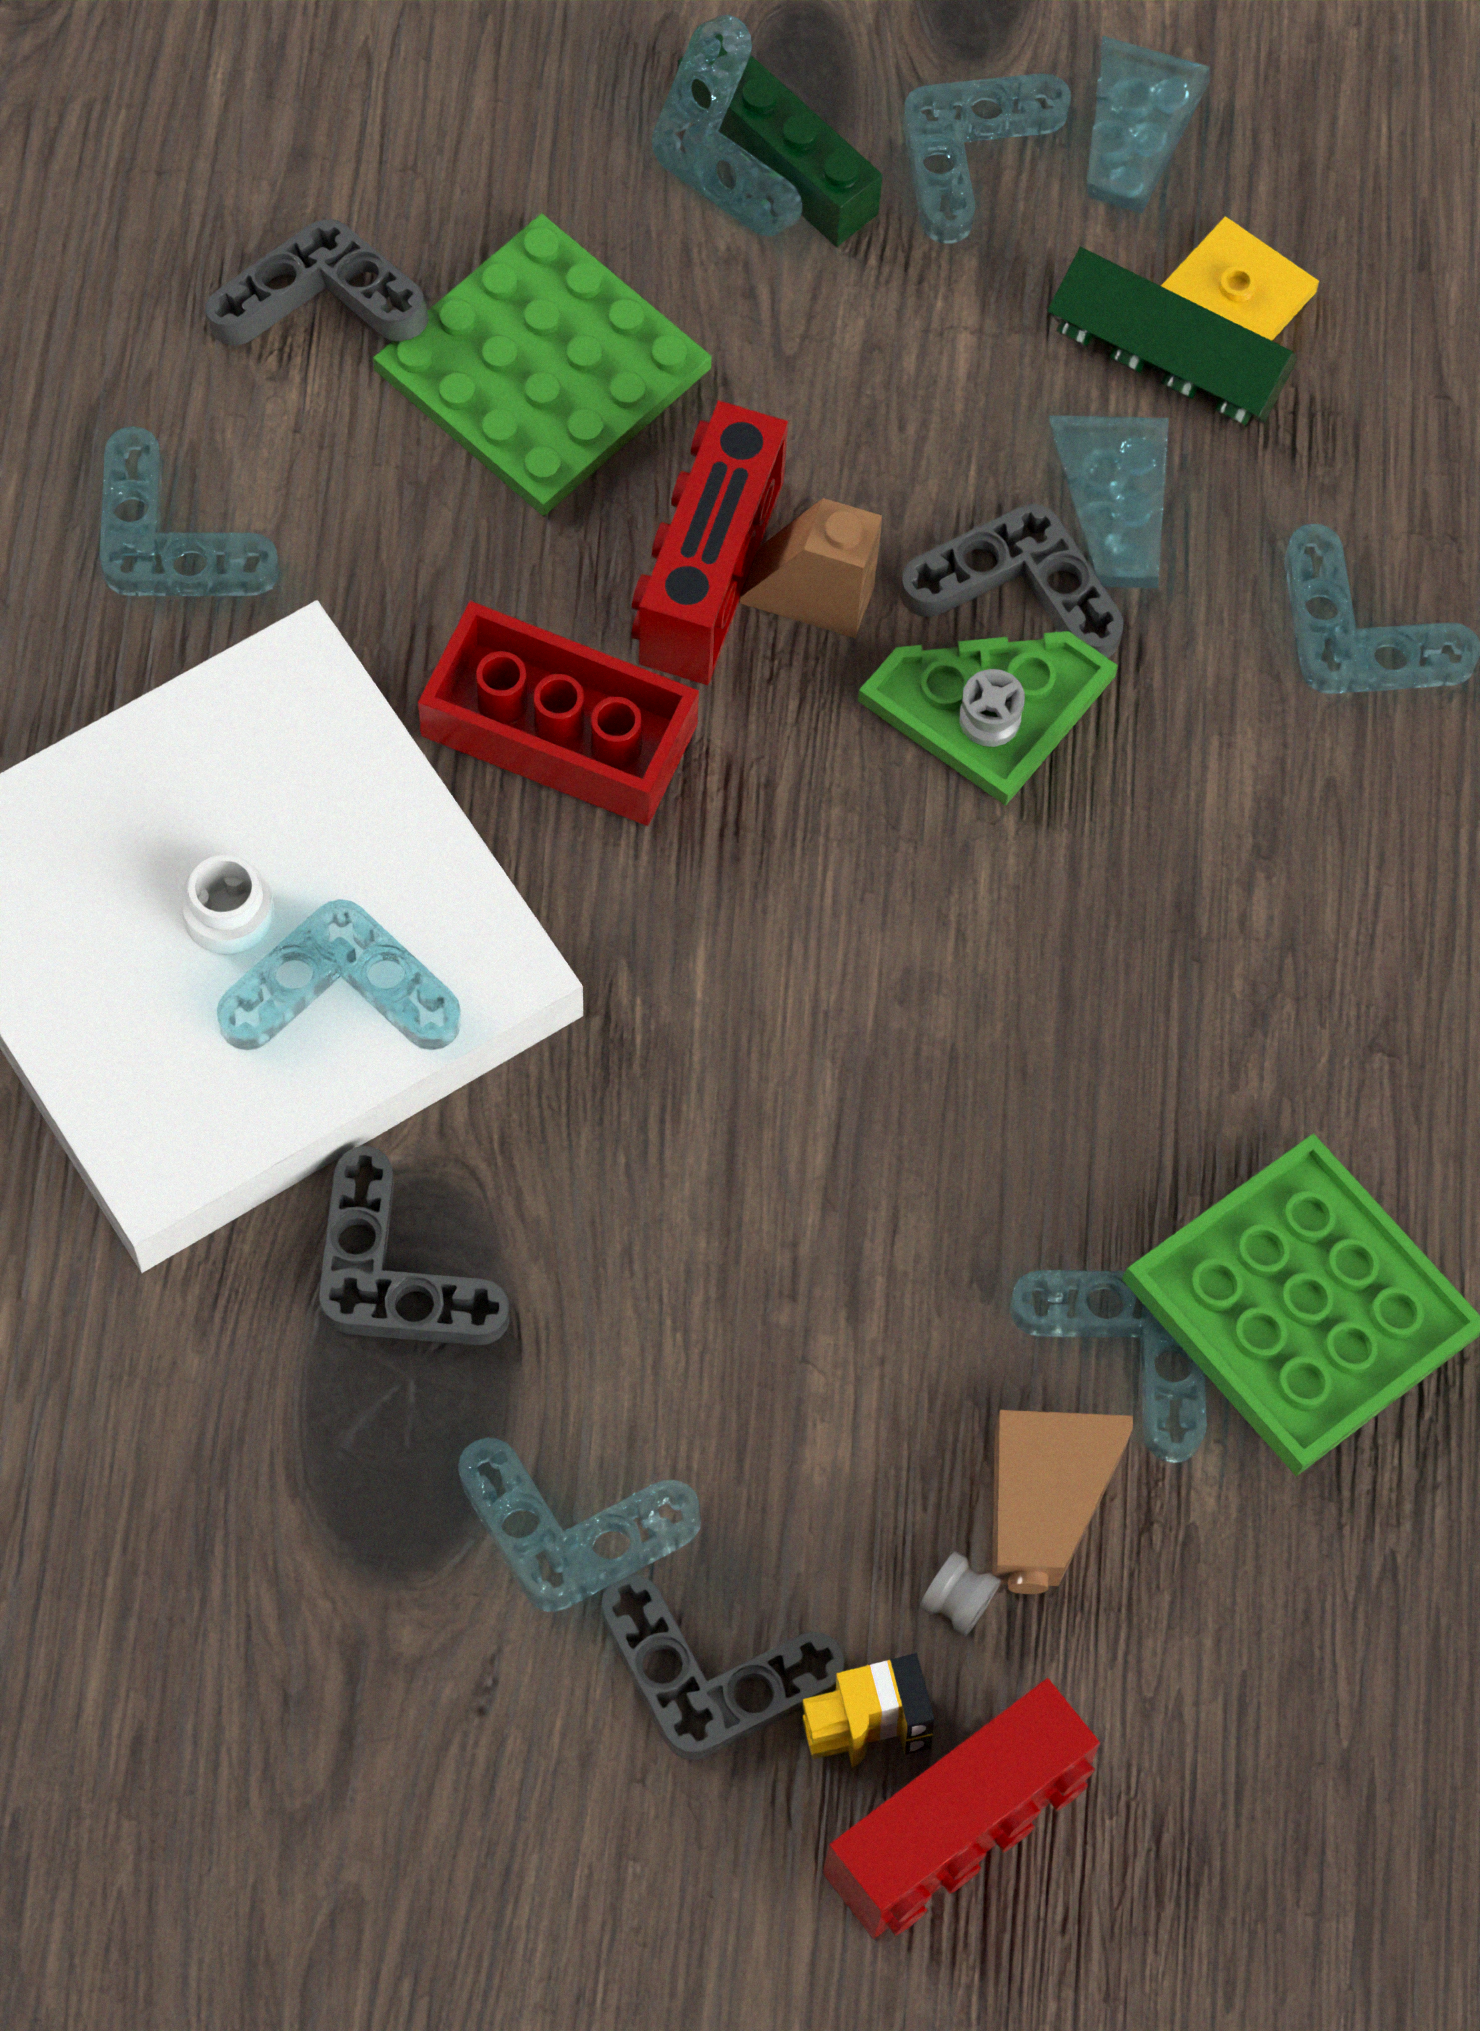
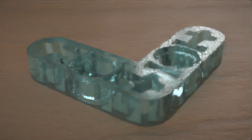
(948, 137)
(708, 145)
(144, 541)
(1354, 646)
(330, 962)
(1153, 1342)
(572, 1549)

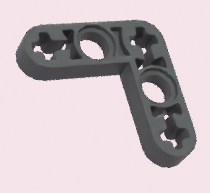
(320, 258)
(1029, 559)
(367, 1271)
(715, 1696)

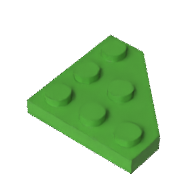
(924, 693)

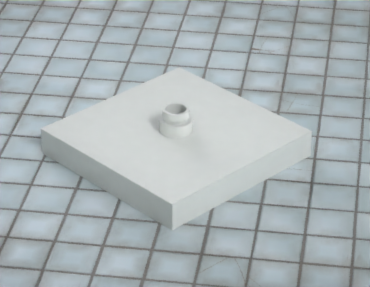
(181, 852)

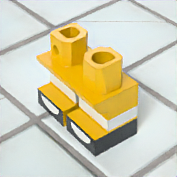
(869, 1707)

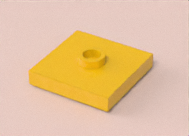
(1243, 280)

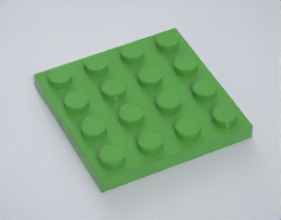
(543, 364)
(1304, 1303)

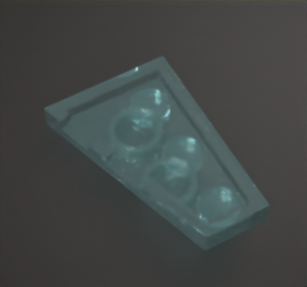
(1139, 120)
(1117, 491)

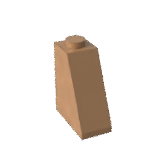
(818, 568)
(1047, 1490)

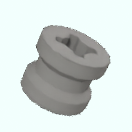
(997, 693)
(960, 1593)

